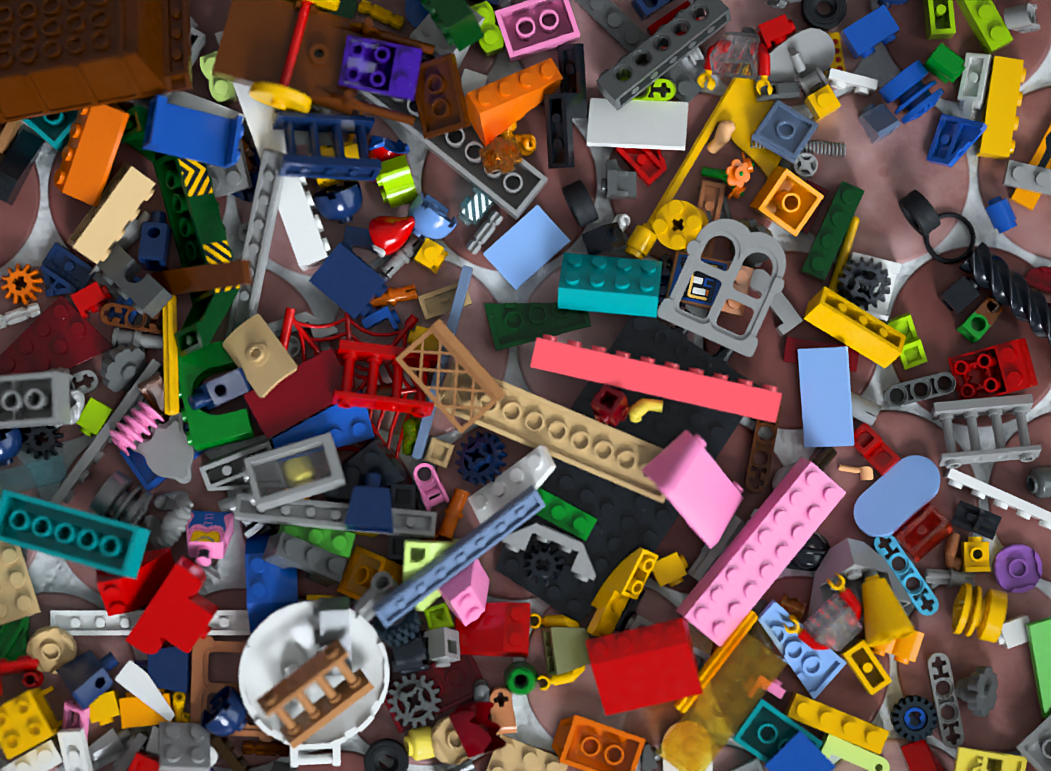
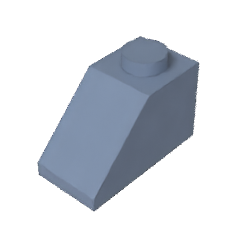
(878, 122)

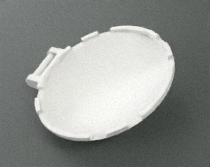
(290, 638)

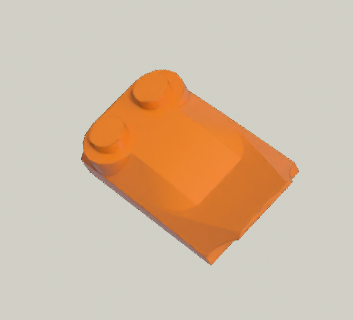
(596, 746)

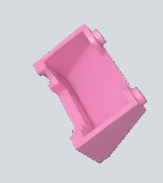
(695, 487)

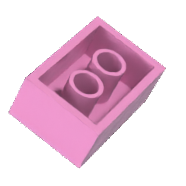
(536, 27)

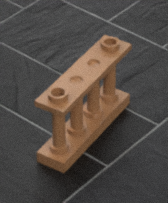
(327, 707)

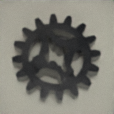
(856, 291)

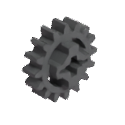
(403, 696)

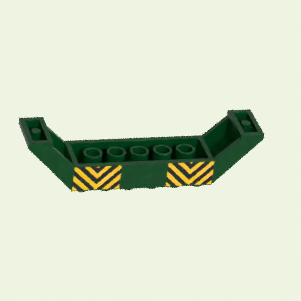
(195, 228)

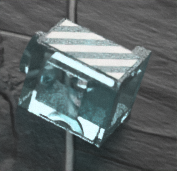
(474, 208)

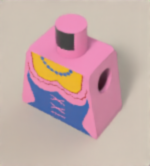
(209, 535)

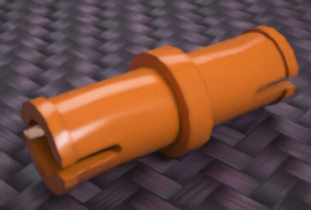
(395, 296)
(453, 513)

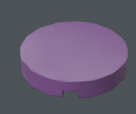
(1017, 568)

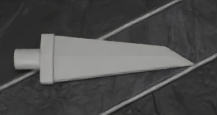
(132, 233)
(106, 744)

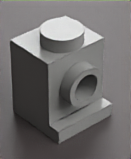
(443, 646)

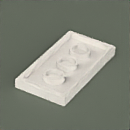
(638, 124)

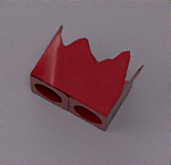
(475, 729)

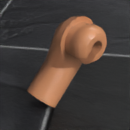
(950, 552)

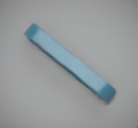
(908, 571)

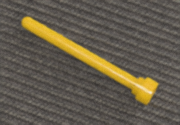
(844, 253)

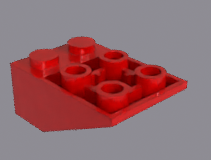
(993, 370)

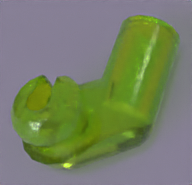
(410, 435)

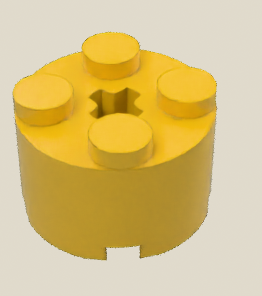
(669, 219)

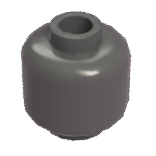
(1039, 482)

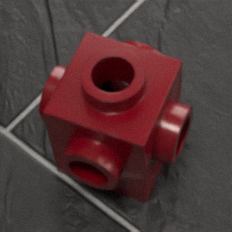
(610, 406)

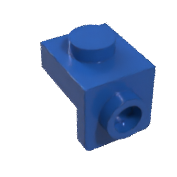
(376, 317)

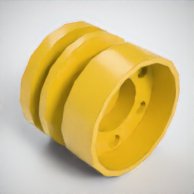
(984, 613)

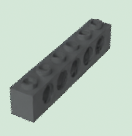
(641, 77)

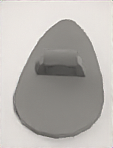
(801, 55)

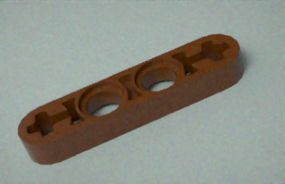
(760, 445)

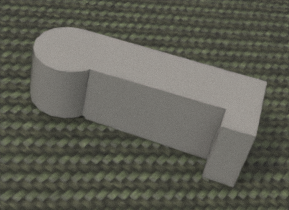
(779, 306)

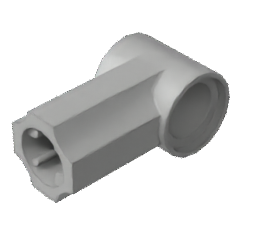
(375, 594)

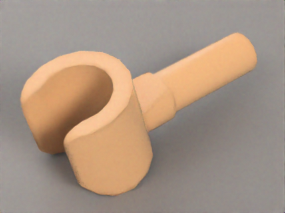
(866, 472)

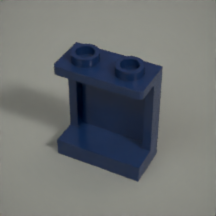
(349, 281)

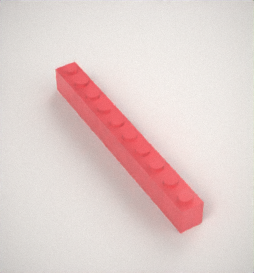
(656, 380)

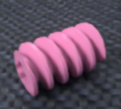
(134, 427)

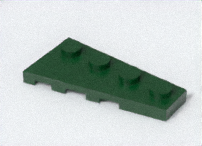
(525, 322)

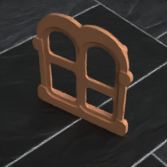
(202, 687)

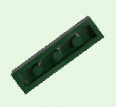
(831, 231)

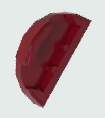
(1039, 278)

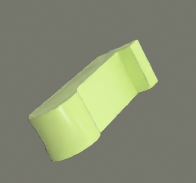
(852, 753)

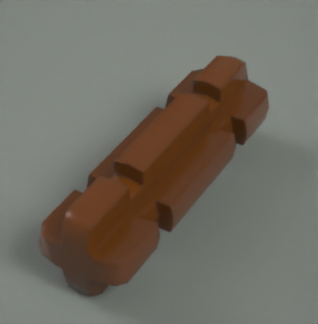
(265, 748)

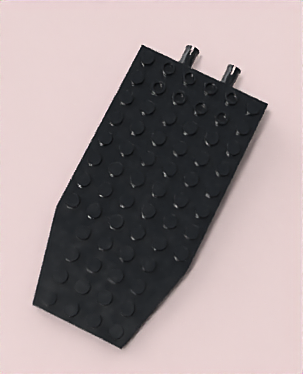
(624, 516)

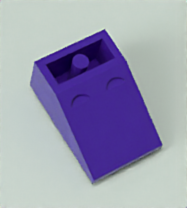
(381, 68)

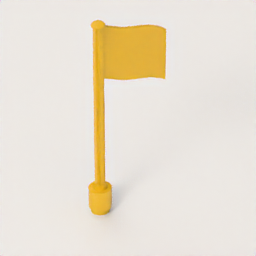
(737, 105)

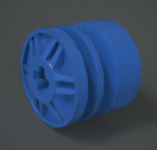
(911, 92)

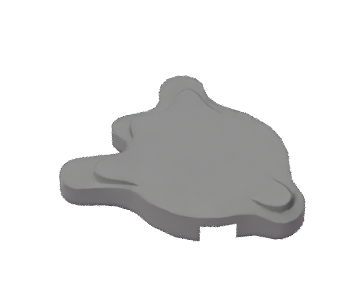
(168, 450)

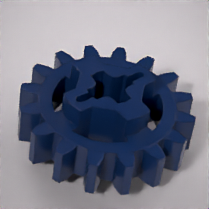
(481, 458)

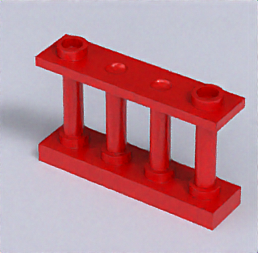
(376, 355)

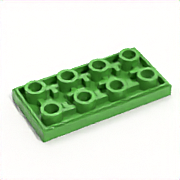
(1040, 649)

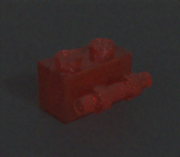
(923, 533)

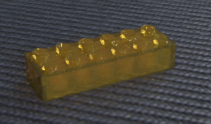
(722, 705)

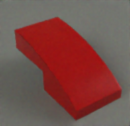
(874, 450)

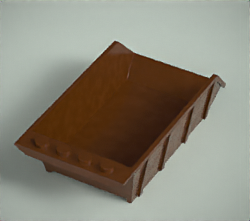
(90, 53)

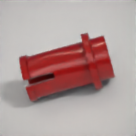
(38, 676)

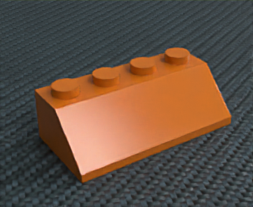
(91, 152)

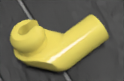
(642, 406)

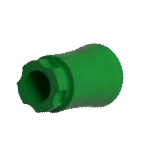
(520, 668)

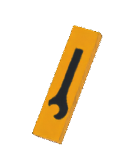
(1041, 158)

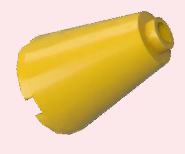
(883, 613)

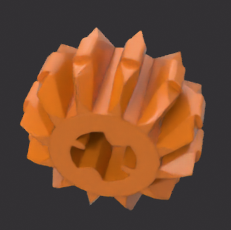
(29, 278)

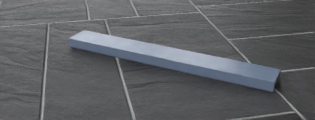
(452, 325)
(458, 556)

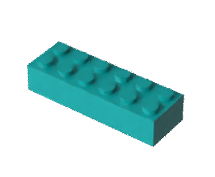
(72, 534)

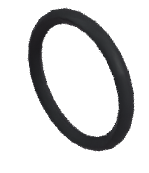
(970, 248)

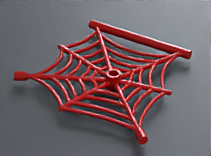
(290, 320)

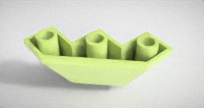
(418, 555)

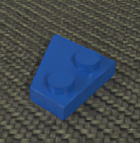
(953, 139)

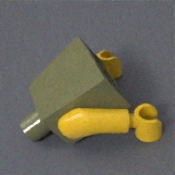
(563, 648)

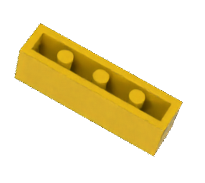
(1000, 108)
(854, 327)
(836, 723)

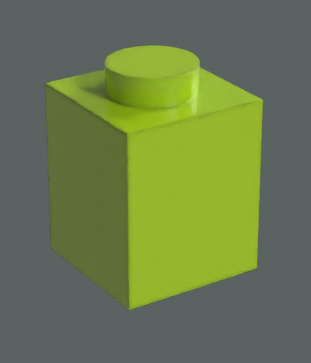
(94, 417)

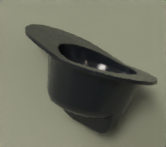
(810, 554)

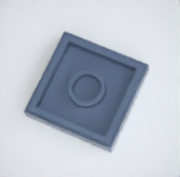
(784, 131)

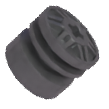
(120, 503)

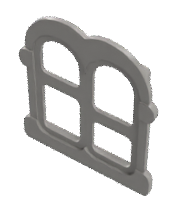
(745, 244)

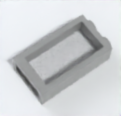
(293, 472)

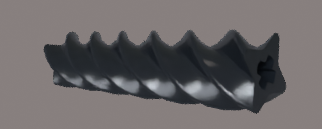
(1010, 289)

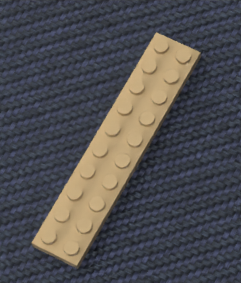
(563, 432)

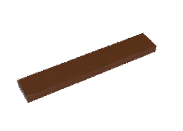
(205, 277)

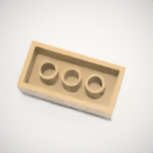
(116, 207)

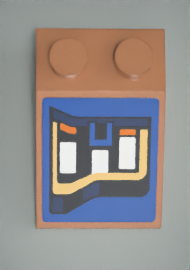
(703, 288)

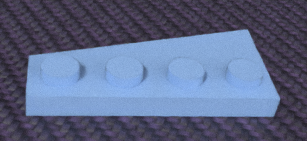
(811, 666)

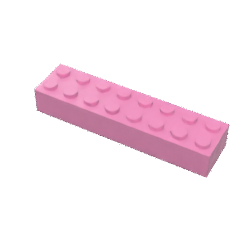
(760, 551)

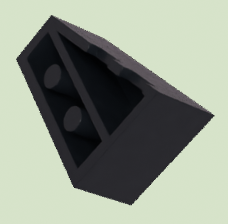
(370, 458)

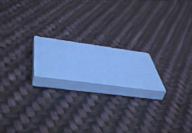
(826, 396)

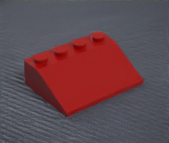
(644, 666)

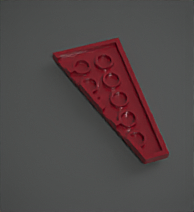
(53, 341)

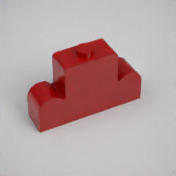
(175, 612)

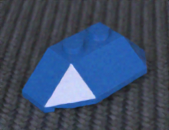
(266, 584)

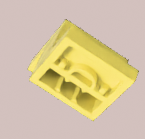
(987, 760)

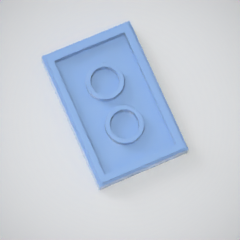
(526, 247)

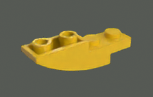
(623, 583)

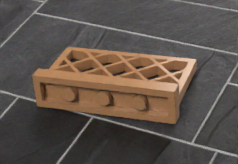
(462, 357)

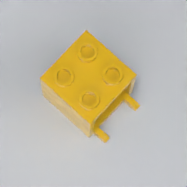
(27, 722)

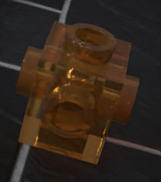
(501, 155)

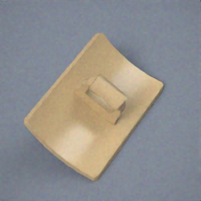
(259, 354)

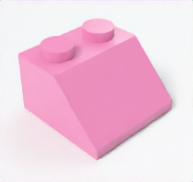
(467, 592)

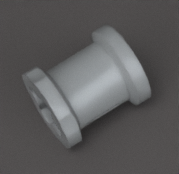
(812, 81)

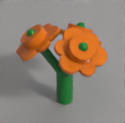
(734, 176)

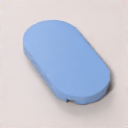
(897, 496)

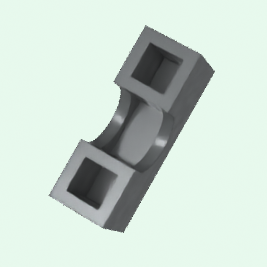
(147, 294)
(319, 564)

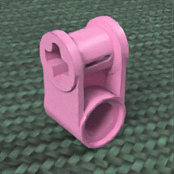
(430, 487)

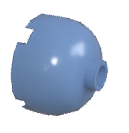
(431, 218)

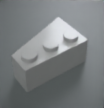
(226, 470)

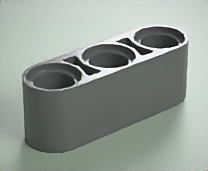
(929, 383)

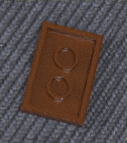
(441, 97)

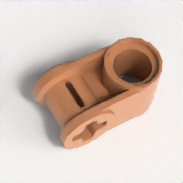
(503, 713)

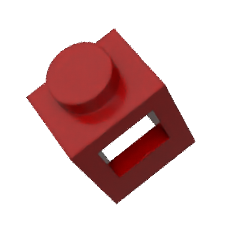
(775, 31)
(91, 298)

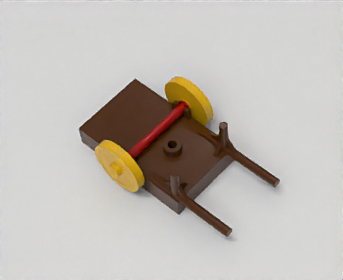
(274, 48)

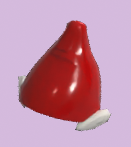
(390, 233)

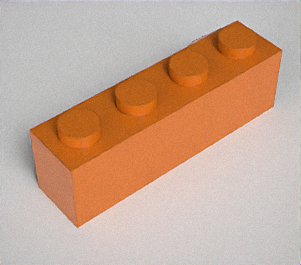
(510, 98)

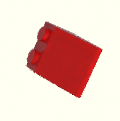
(127, 594)
(497, 632)

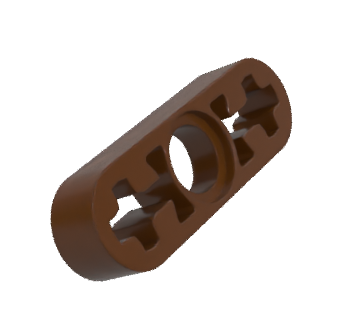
(115, 320)

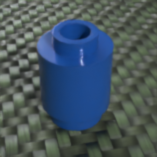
(1001, 214)

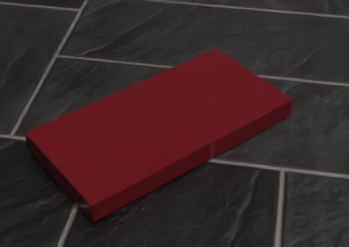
(298, 394)
(453, 682)

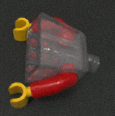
(738, 56)
(833, 623)

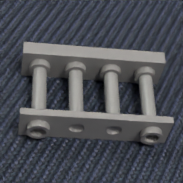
(993, 408)

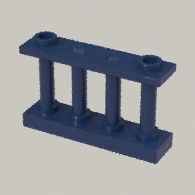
(326, 167)

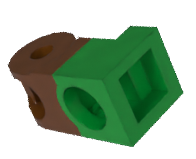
(980, 319)

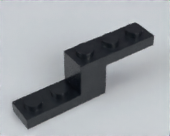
(565, 106)

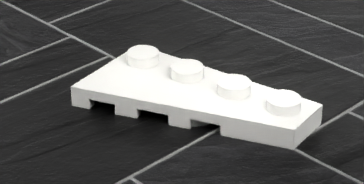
(528, 471)

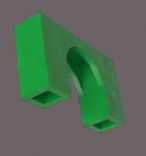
(205, 429)

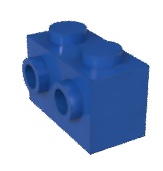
(869, 32)

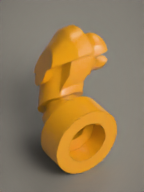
(525, 142)

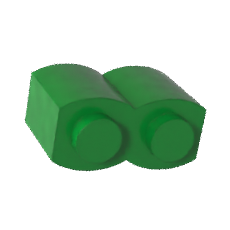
(945, 64)

